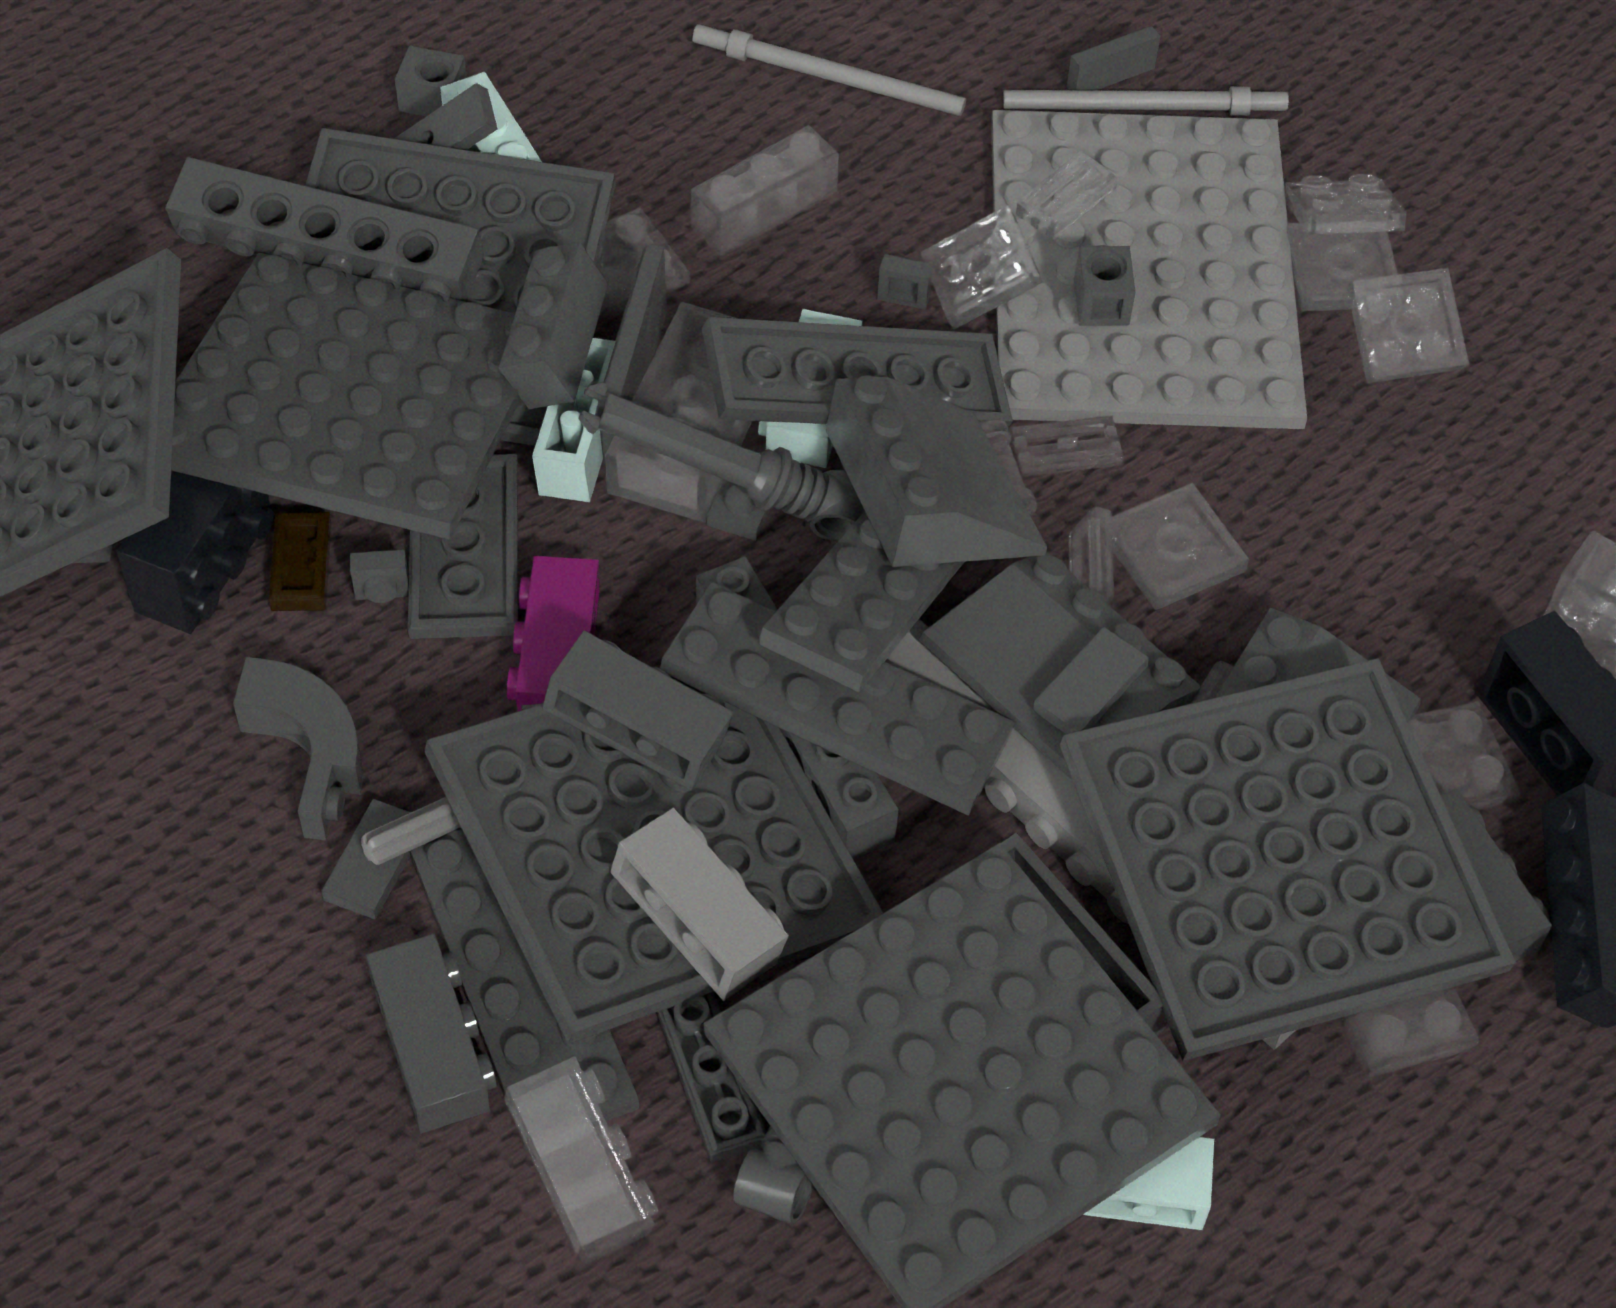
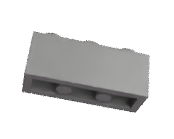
(699, 903)

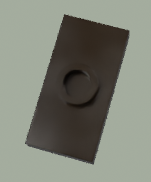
(300, 561)

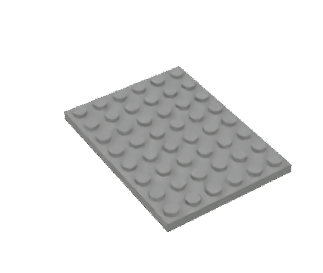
(1209, 265)

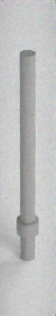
(742, 45)
(1236, 100)

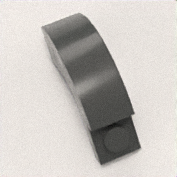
(303, 708)

